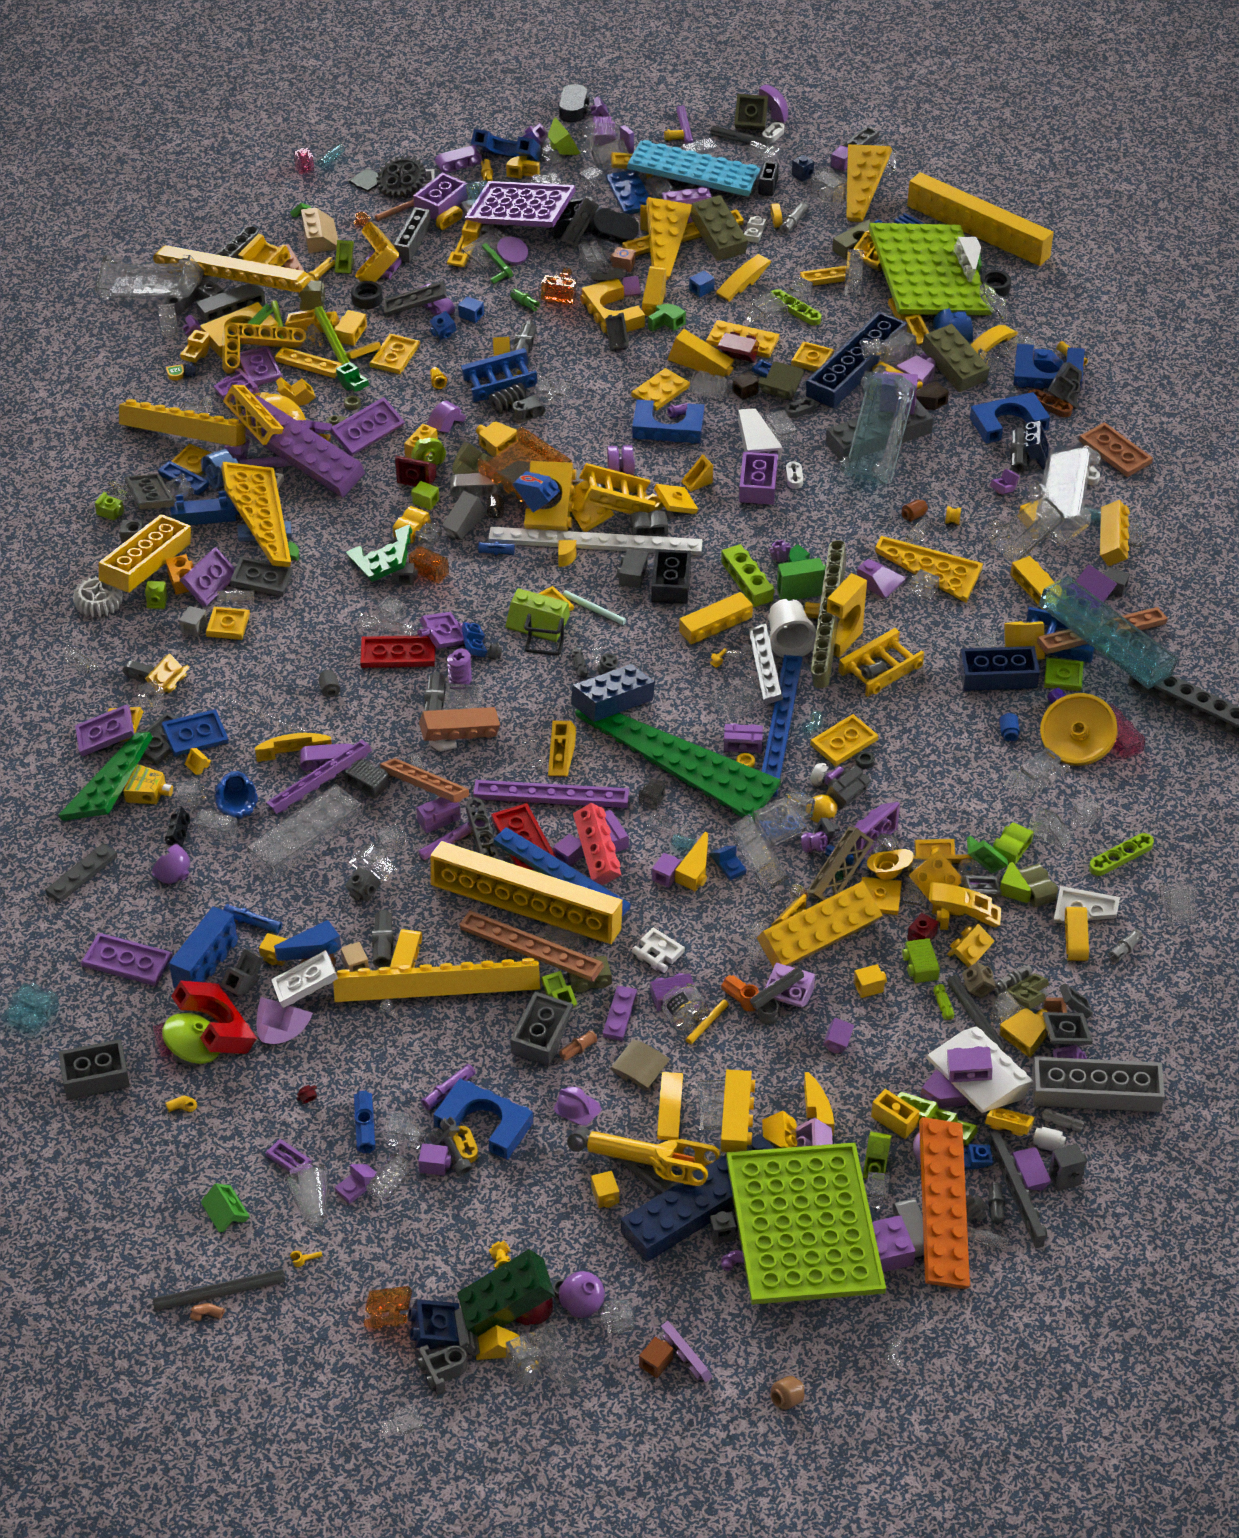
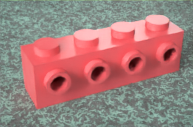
(597, 844)

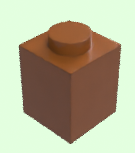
(656, 1357)

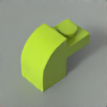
(556, 987)

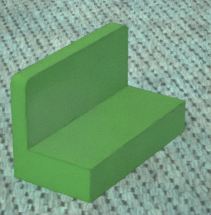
(986, 855)
(224, 1206)

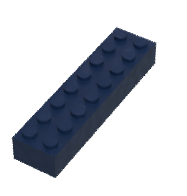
(847, 366)
(682, 1209)

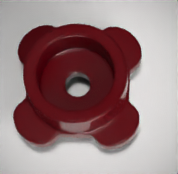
(307, 1094)

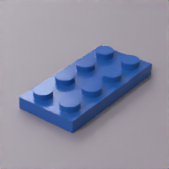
(628, 190)

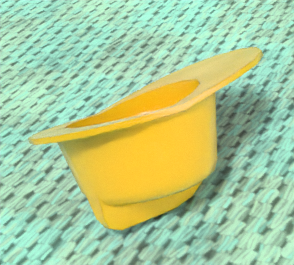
(889, 863)

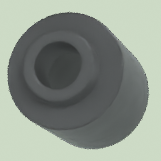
(329, 683)

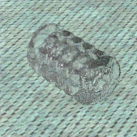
(389, 1177)

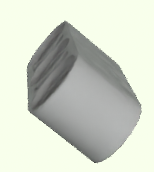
(913, 1221)

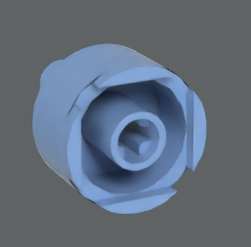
(212, 465)

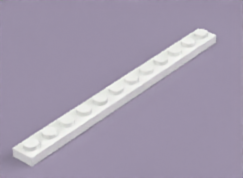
(589, 540)

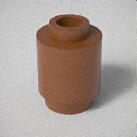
(914, 510)

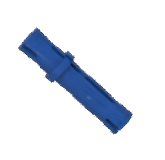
(244, 916)

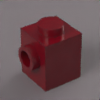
(922, 928)

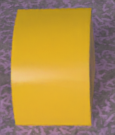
(501, 345)
(566, 552)

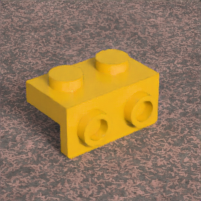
(971, 945)

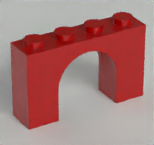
(231, 1032)

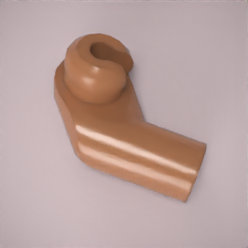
(207, 1308)

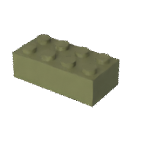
(718, 228)
(955, 358)

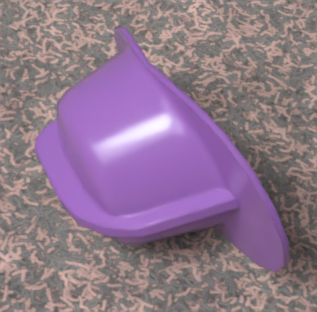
(576, 1106)

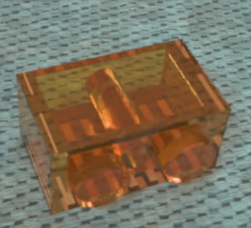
(429, 564)

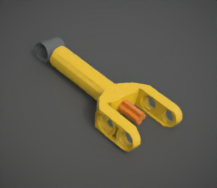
(660, 1156)

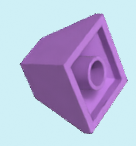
(879, 578)

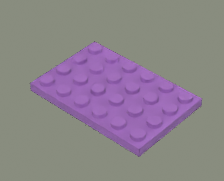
(520, 204)

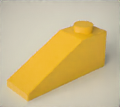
(561, 748)
(692, 869)

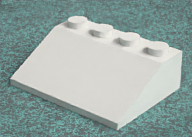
(1008, 1080)

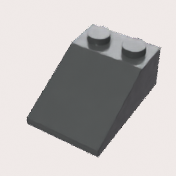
(541, 1029)

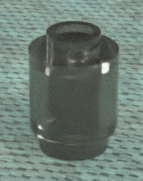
(495, 506)

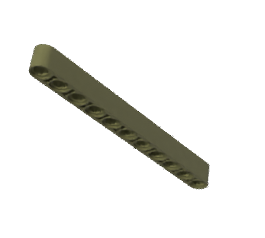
(827, 622)

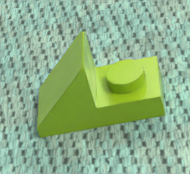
(344, 256)

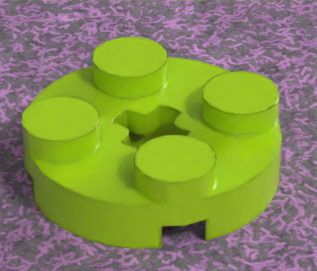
(428, 445)

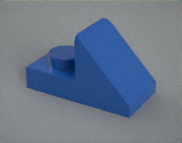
(728, 862)

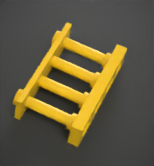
(612, 499)
(878, 648)

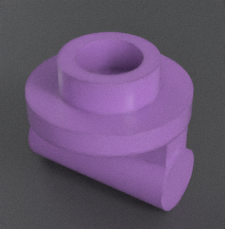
(835, 774)

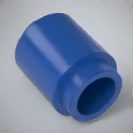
(1009, 727)

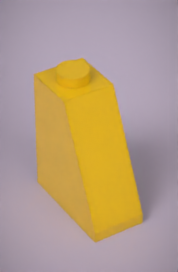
(654, 290)

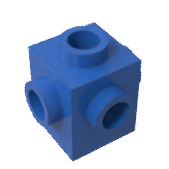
(442, 326)

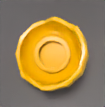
(824, 808)

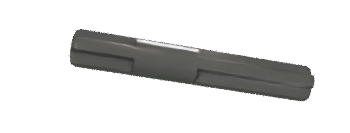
(737, 136)

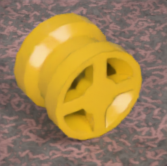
(953, 515)

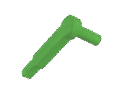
(506, 271)

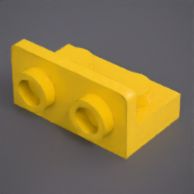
(168, 673)

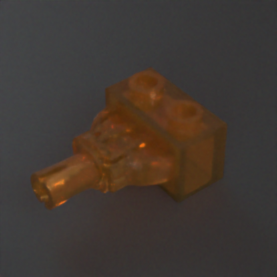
(559, 289)

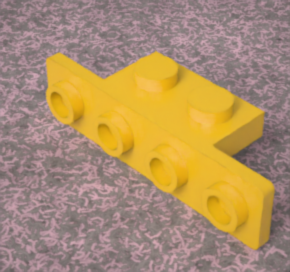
(946, 847)

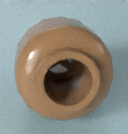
(787, 1392)

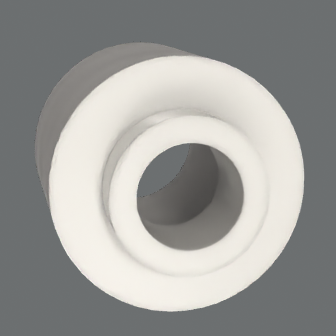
(1049, 1139)

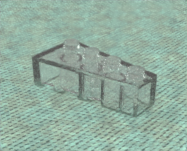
(758, 853)

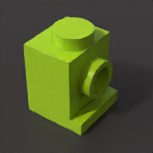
(109, 506)
(156, 594)

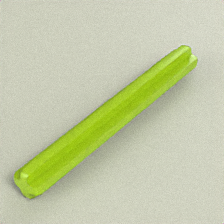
(331, 335)

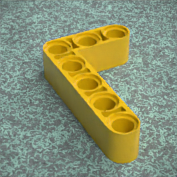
(381, 259)
(256, 339)

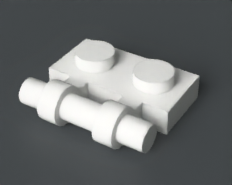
(661, 945)

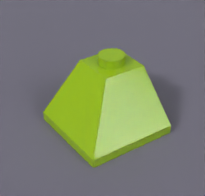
(561, 139)

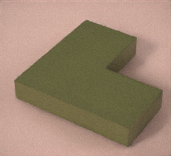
(1027, 991)

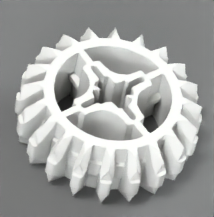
(96, 597)

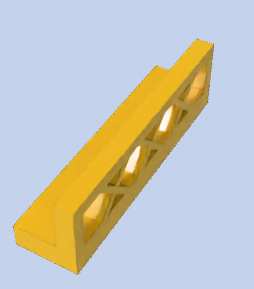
(253, 409)

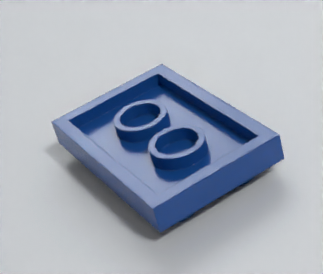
(194, 731)

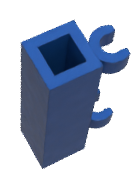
(204, 510)

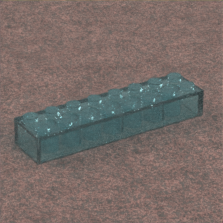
(1108, 632)

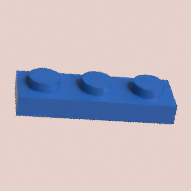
(172, 470)

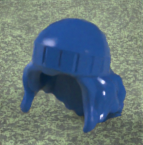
(235, 795)

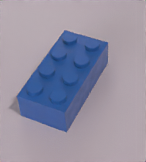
(204, 948)

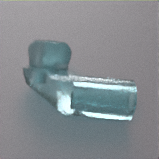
(816, 722)

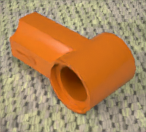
(740, 991)

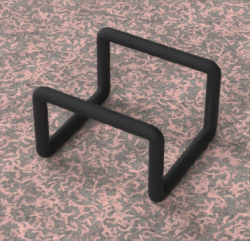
(560, 629)

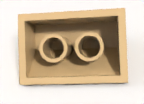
(319, 230)

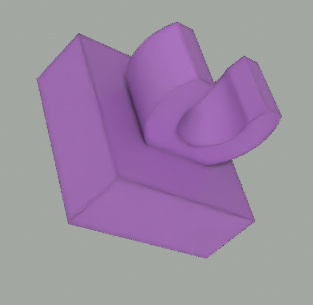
(599, 107)
(192, 325)

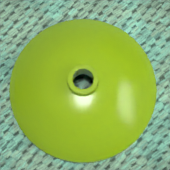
(183, 1036)

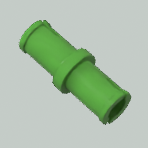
(525, 299)

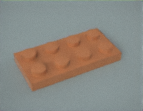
(1116, 449)

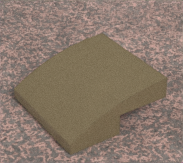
(639, 1064)

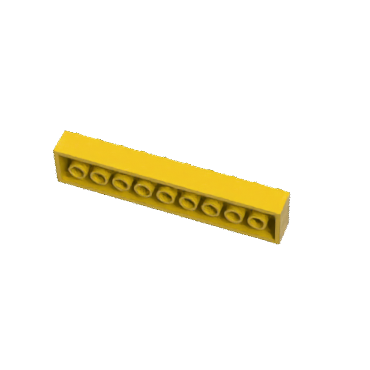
(980, 219)
(526, 892)

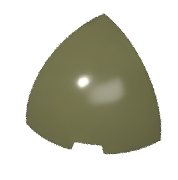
(467, 459)

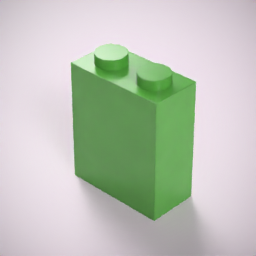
(800, 579)

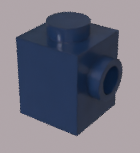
(802, 167)

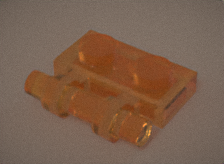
(387, 1300)

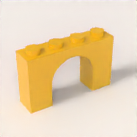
(606, 292)
(243, 316)
(557, 517)
(849, 605)

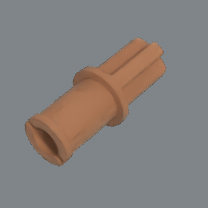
(578, 1045)

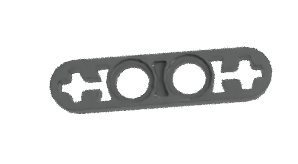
(484, 831)

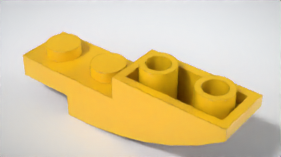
(963, 900)

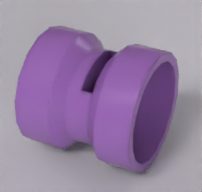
(814, 842)

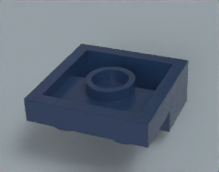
(1036, 443)
(433, 1323)

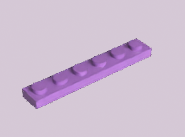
(316, 778)

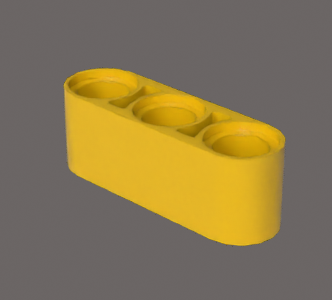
(1076, 933)
(406, 949)

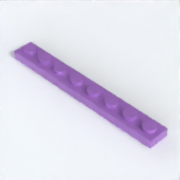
(551, 793)

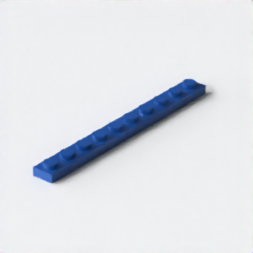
(782, 717)

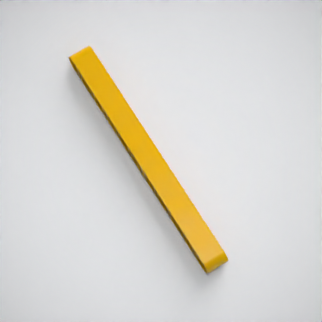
(238, 269)

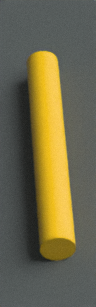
(707, 1022)

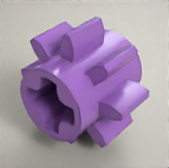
(780, 551)

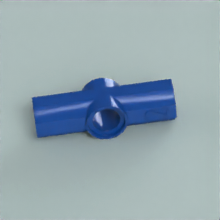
(364, 1122)

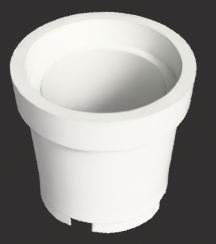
(790, 629)

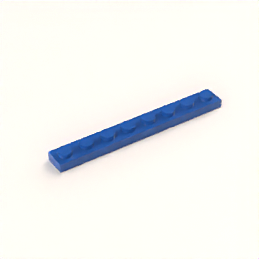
(547, 863)

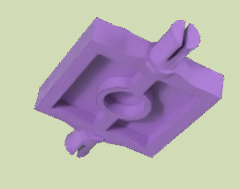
(442, 629)

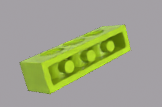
(747, 575)

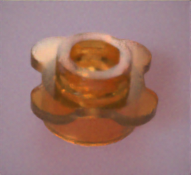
(361, 218)

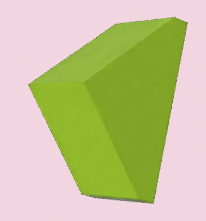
(1014, 885)

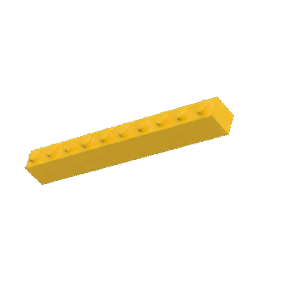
(436, 981)

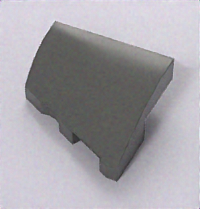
(1067, 384)

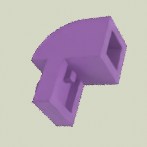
(444, 416)

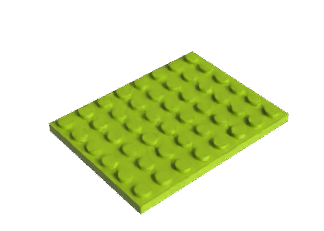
(925, 270)
(804, 1223)

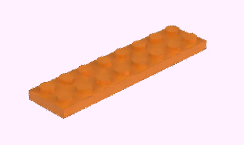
(944, 1203)

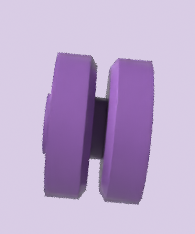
(623, 463)

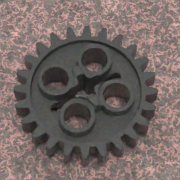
(390, 177)

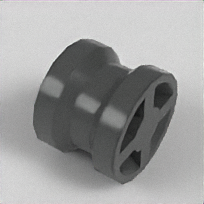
(607, 663)

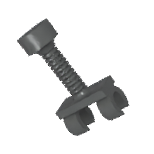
(445, 1139)

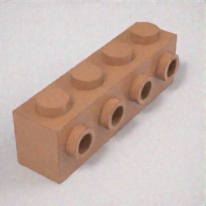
(459, 724)

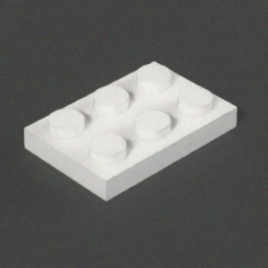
(304, 979)

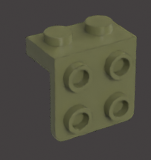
(782, 380)

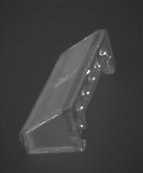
(148, 280)
(1066, 483)

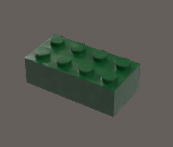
(506, 1293)

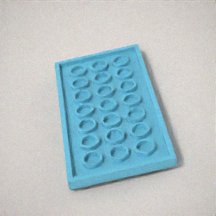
(694, 168)

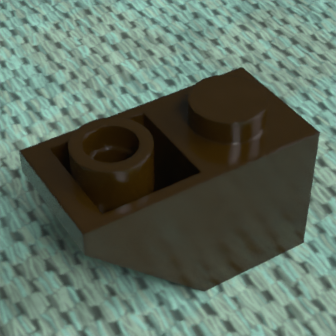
(932, 396)

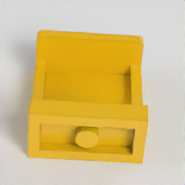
(262, 252)

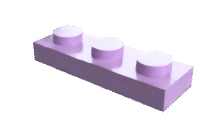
(685, 1352)

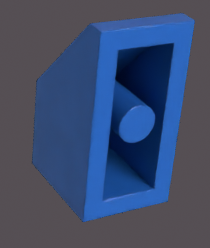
(1046, 361)

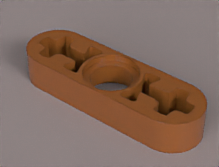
(1059, 406)

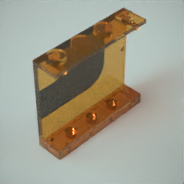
(516, 459)

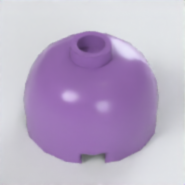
(173, 866)
(582, 1294)

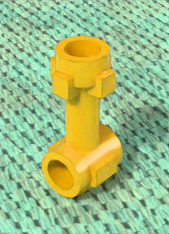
(500, 1253)

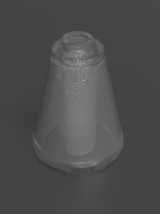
(309, 1190)

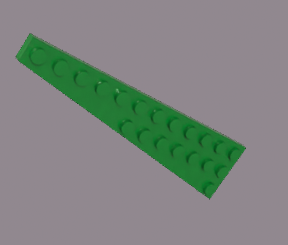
(716, 775)

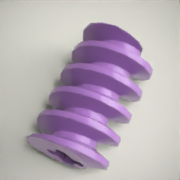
(459, 667)

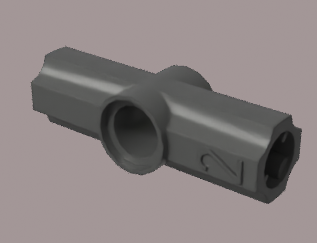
(525, 337)
(1017, 451)
(435, 693)
(382, 938)

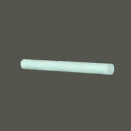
(593, 607)

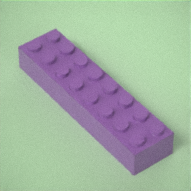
(310, 452)

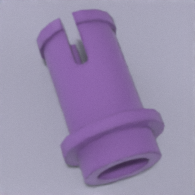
(674, 411)

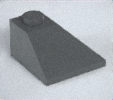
(1067, 1028)

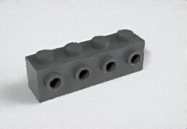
(412, 234)
(229, 302)

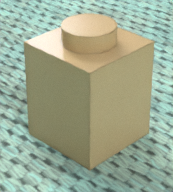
(354, 957)

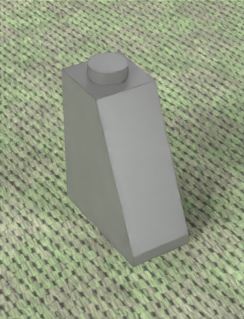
(464, 516)

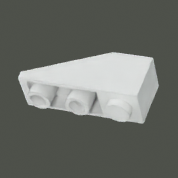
(968, 253)

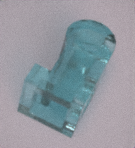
(475, 188)

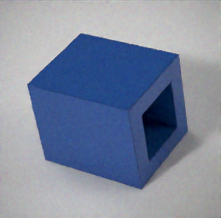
(701, 283)
(471, 309)

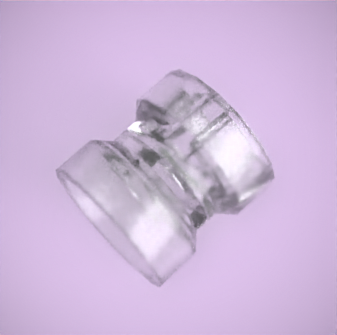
(871, 347)

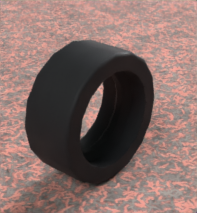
(1000, 277)
(366, 302)

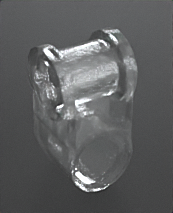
(1004, 1008)

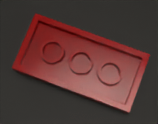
(397, 651)
(521, 821)

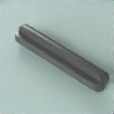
(777, 987)

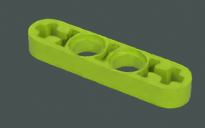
(810, 315)
(1118, 851)

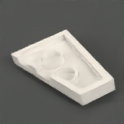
(1098, 905)

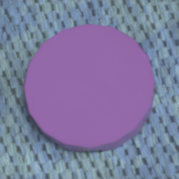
(512, 250)

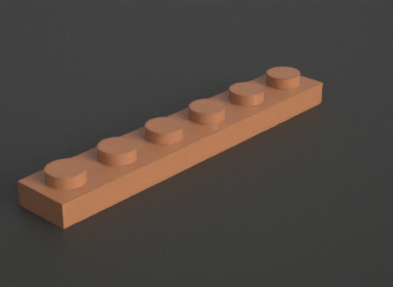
(425, 780)

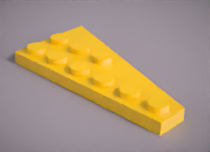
(666, 228)

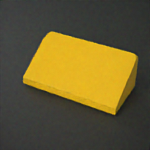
(794, 908)

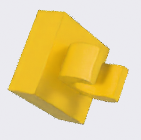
(197, 761)

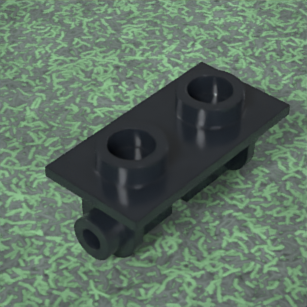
(178, 827)

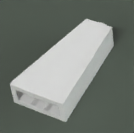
(756, 434)

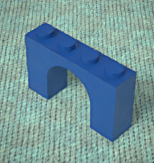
(488, 143)
(1029, 376)
(1025, 406)
(648, 428)
(468, 1098)

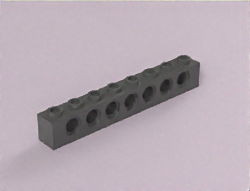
(1194, 702)

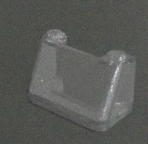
(1028, 527)

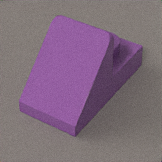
(239, 452)
(356, 1183)

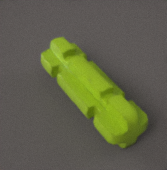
(943, 1002)

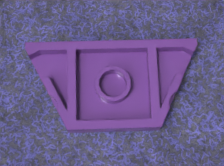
(240, 378)

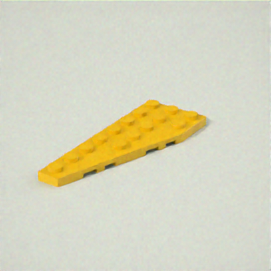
(258, 502)

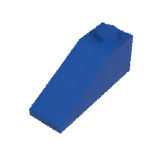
(309, 943)

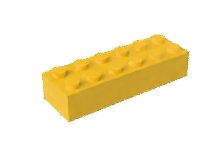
(144, 553)
(820, 926)

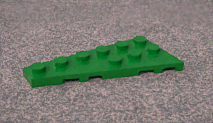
(105, 787)

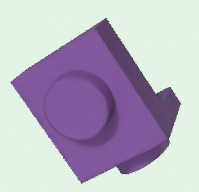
(1006, 483)

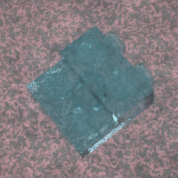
(31, 1008)

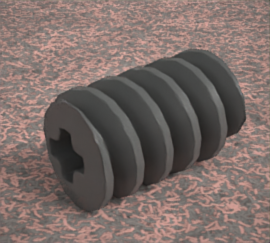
(507, 397)

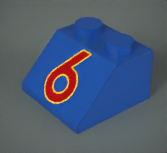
(536, 489)

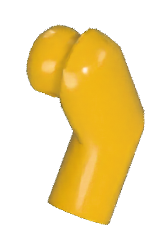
(182, 1102)

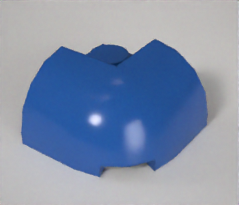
(958, 319)

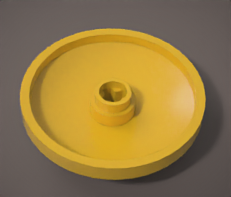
(1079, 728)

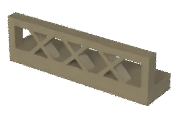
(834, 861)

